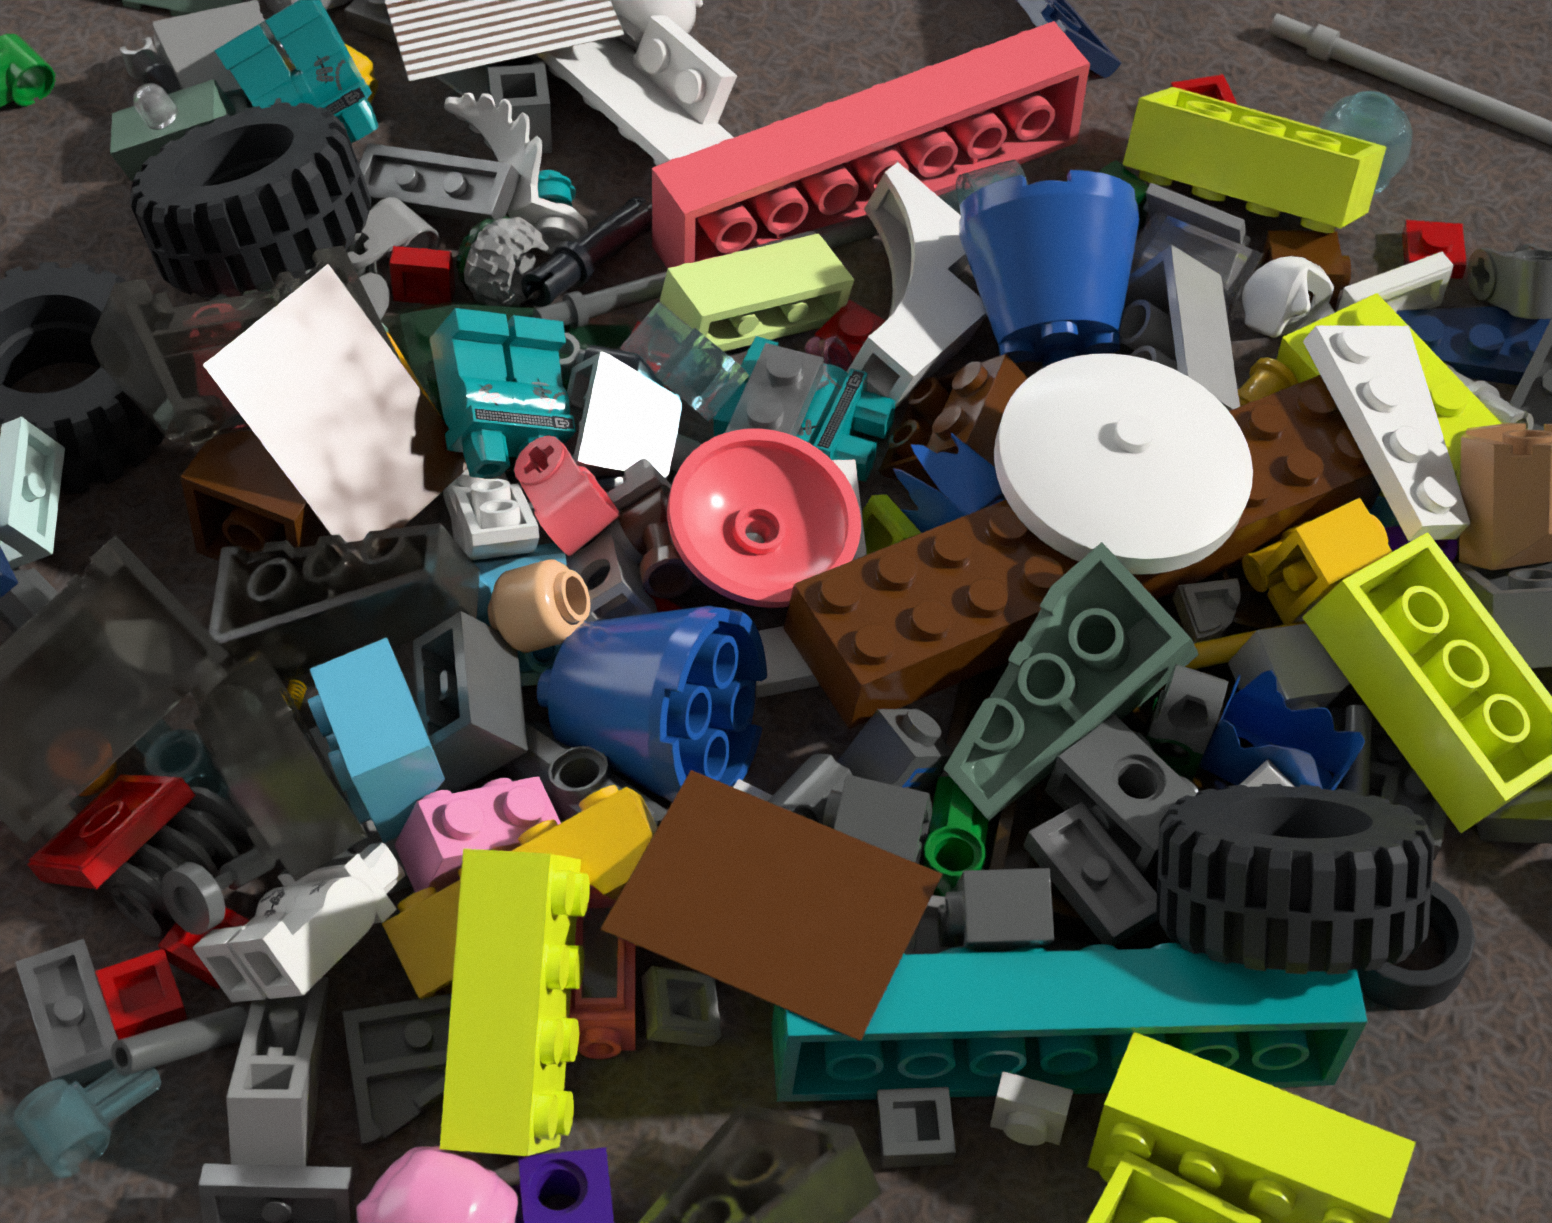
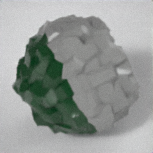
(497, 258)

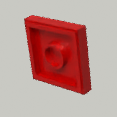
(110, 830)

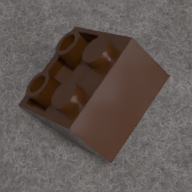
(958, 403)

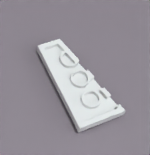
(1394, 422)

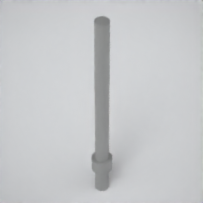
(1325, 44)

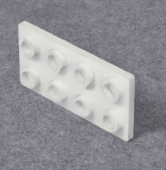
(659, 96)

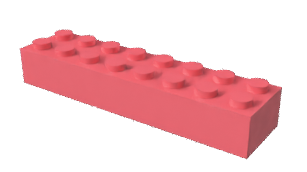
(825, 163)

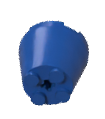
(1052, 262)
(660, 695)

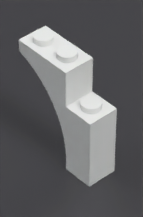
(930, 306)

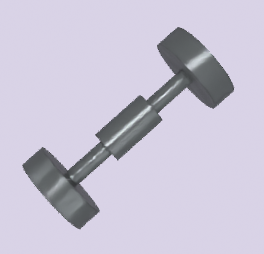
(196, 897)

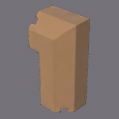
(1506, 496)

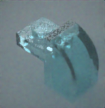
(686, 361)

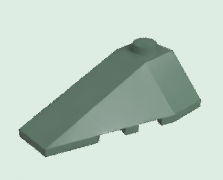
(1088, 656)

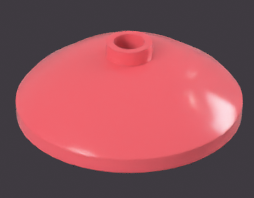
(769, 488)

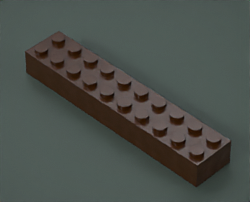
(974, 586)

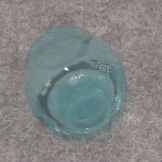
(1376, 120)

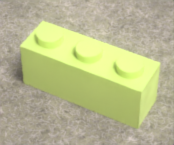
(759, 291)

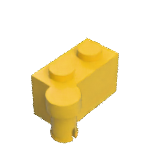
(1316, 558)

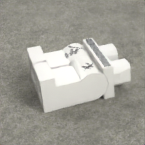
(303, 927)

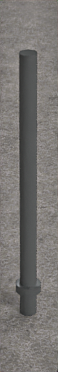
(578, 308)

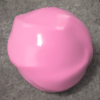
(439, 1188)

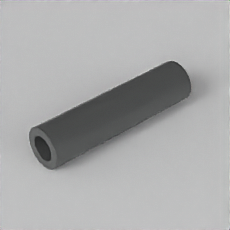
(178, 1040)

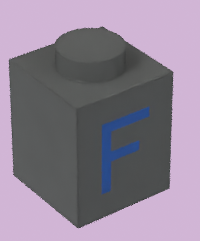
(898, 750)

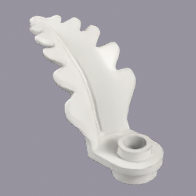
(512, 145)

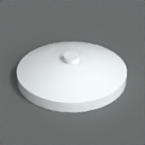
(1123, 460)

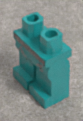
(323, 70)
(499, 386)
(834, 415)

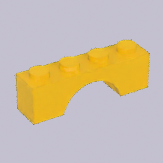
(605, 836)

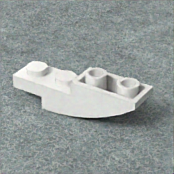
(490, 517)

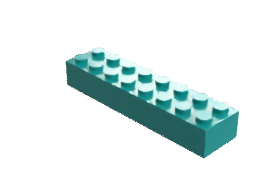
(965, 1017)

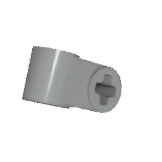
(389, 225)

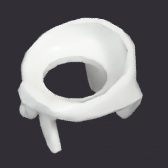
(1281, 292)

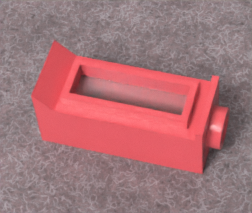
(608, 989)

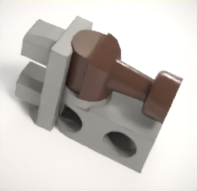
(636, 537)

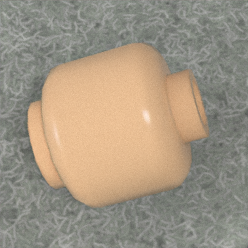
(538, 605)

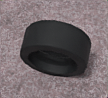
(1424, 988)

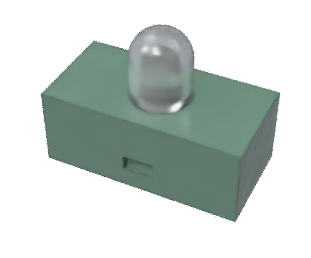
(162, 118)

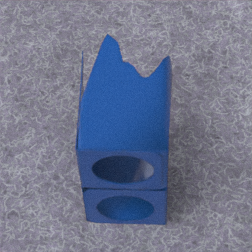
(962, 477)
(1301, 737)

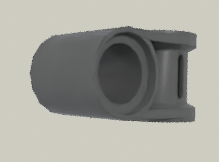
(1514, 280)

